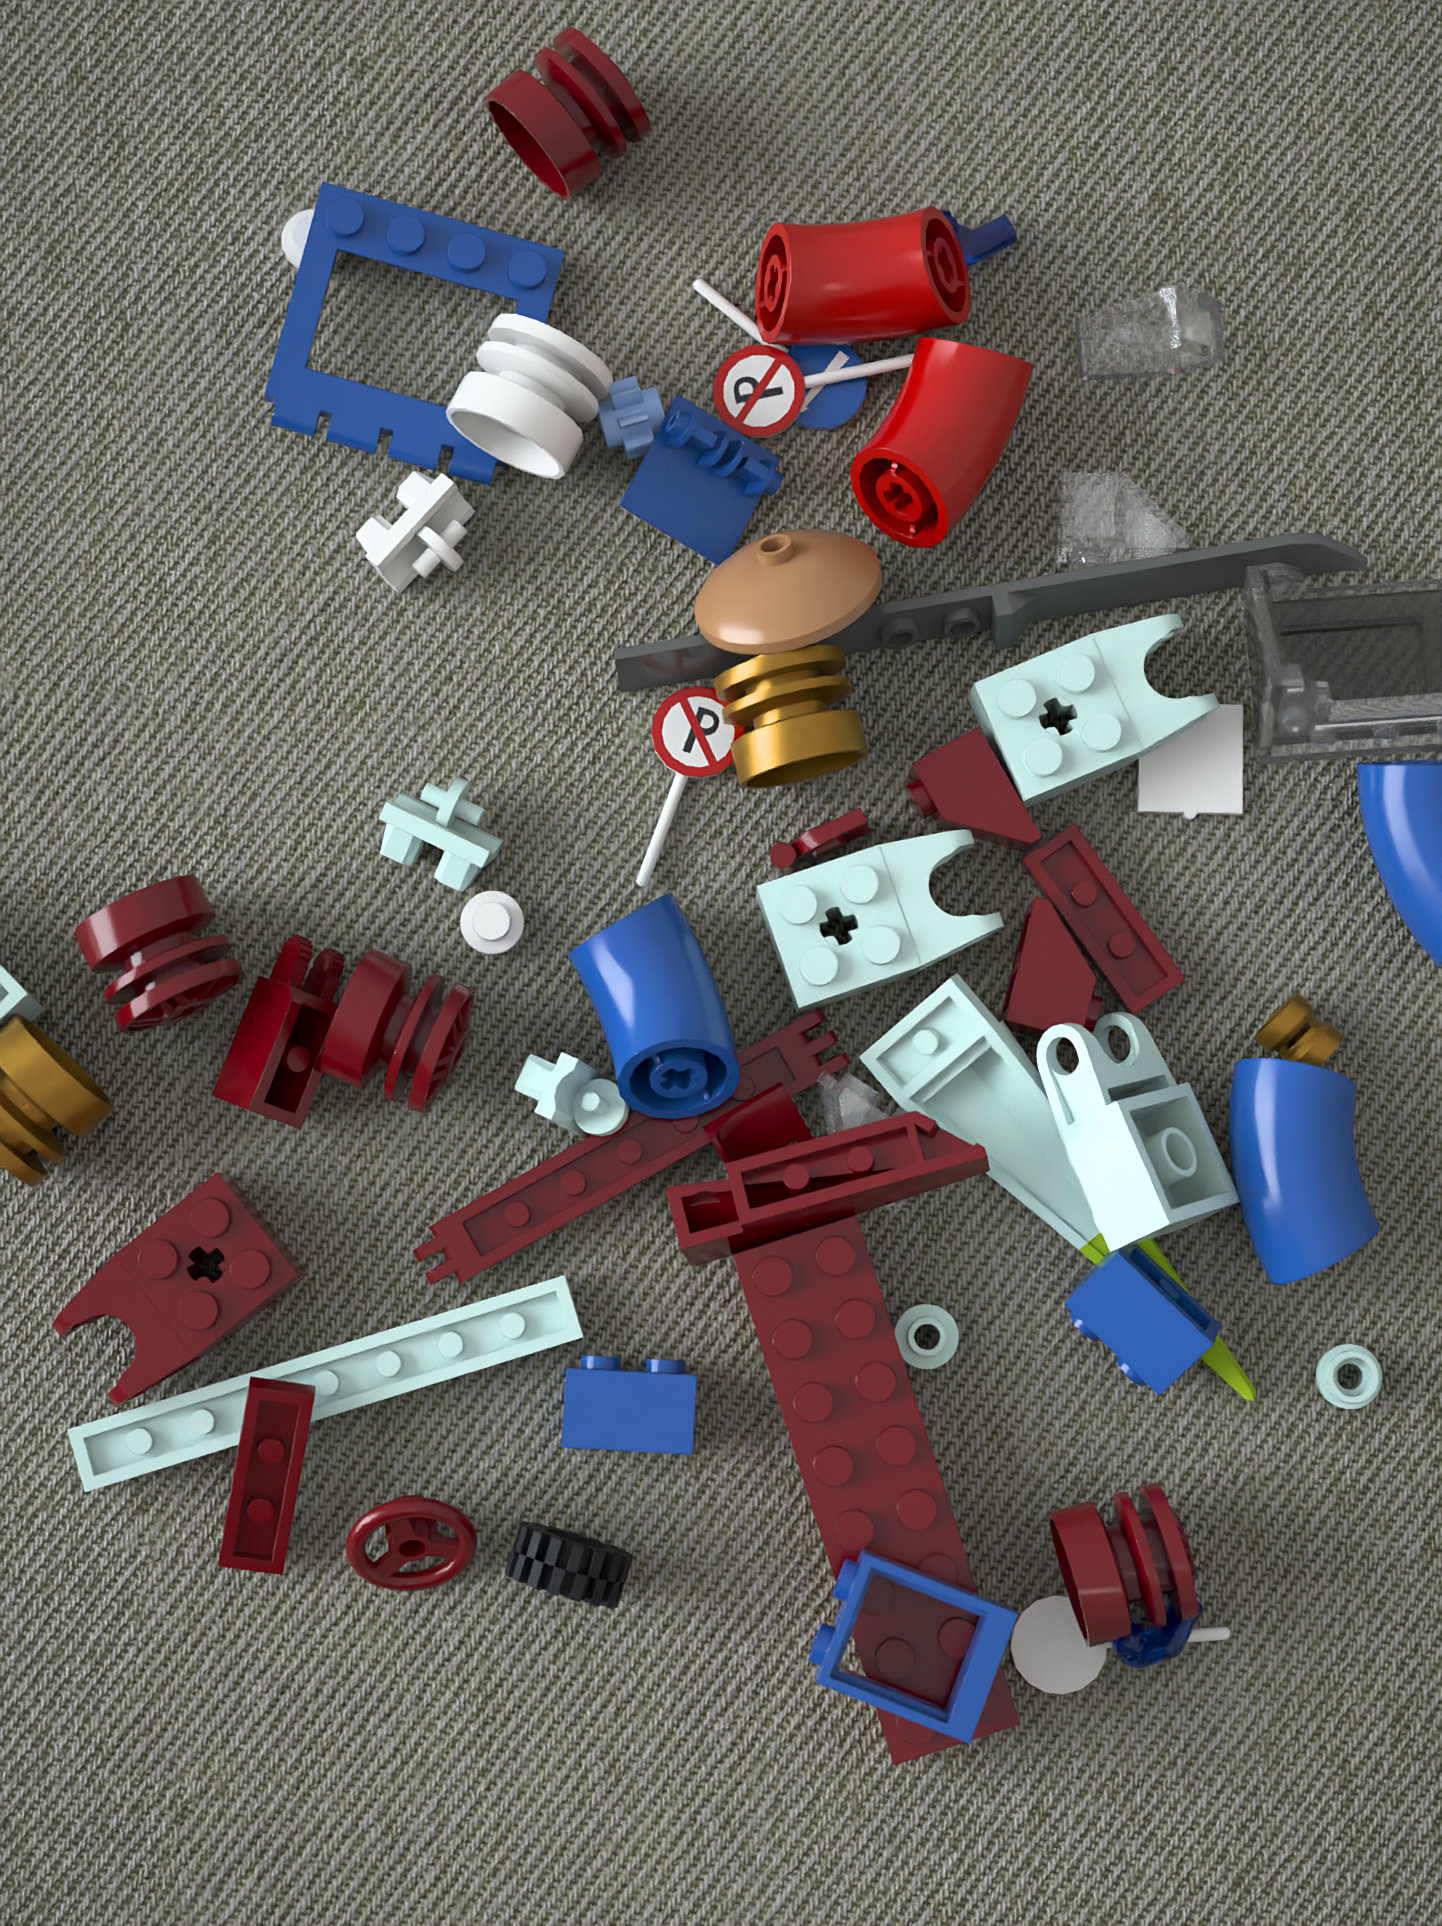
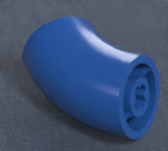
(1404, 833)
(660, 1012)
(1297, 1166)

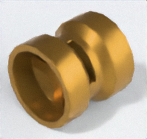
(1311, 1045)

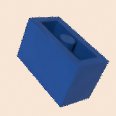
(1142, 1317)
(630, 1407)

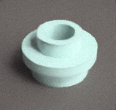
(947, 1330)
(1368, 1380)

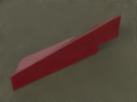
(818, 1184)

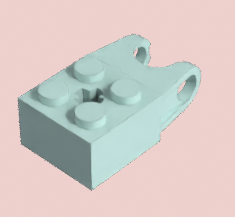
(1100, 694)
(892, 916)
(1133, 1134)

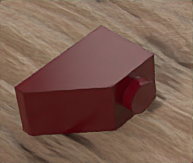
(970, 791)
(1048, 978)

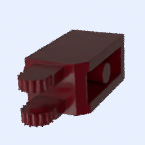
(283, 1036)

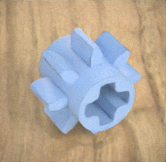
(630, 417)

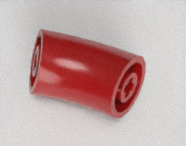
(861, 280)
(939, 440)

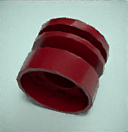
(578, 106)
(163, 963)
(395, 1030)
(1124, 1564)

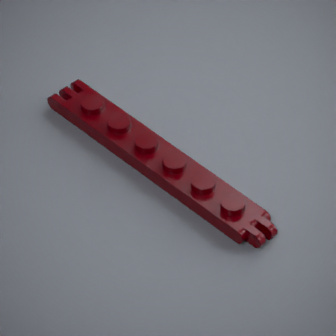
(614, 1163)

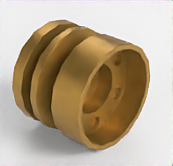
(788, 705)
(37, 1092)

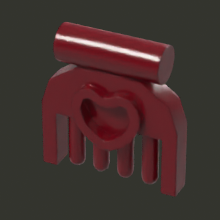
(819, 841)

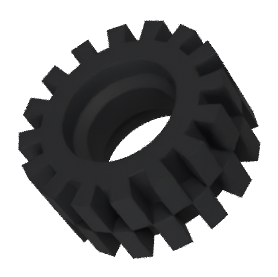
(568, 1564)

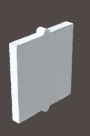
(1196, 770)

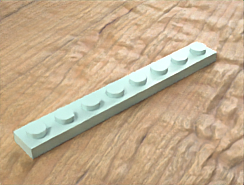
(343, 1377)

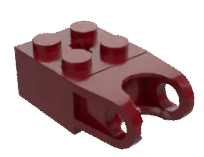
(165, 1297)

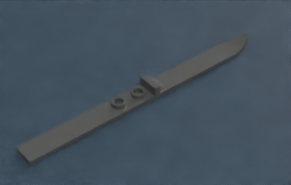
(1011, 605)

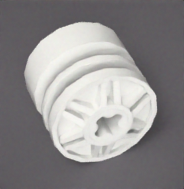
(530, 396)

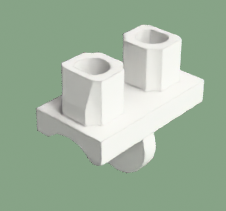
(421, 534)

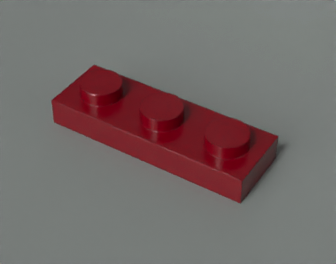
(1102, 919)
(266, 1475)

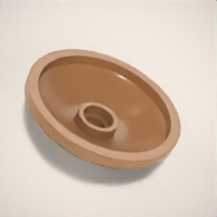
(787, 591)

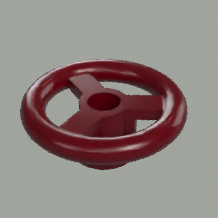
(412, 1536)

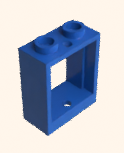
(977, 1669)

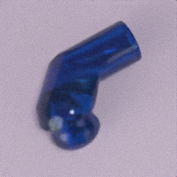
(985, 239)
(1155, 1644)

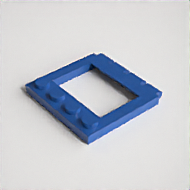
(414, 242)

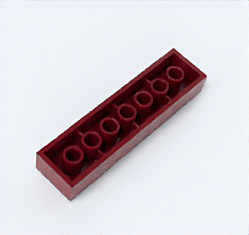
(867, 1465)

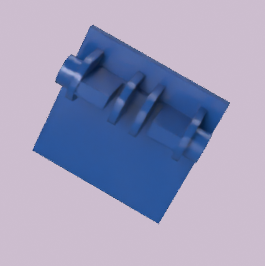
(701, 481)

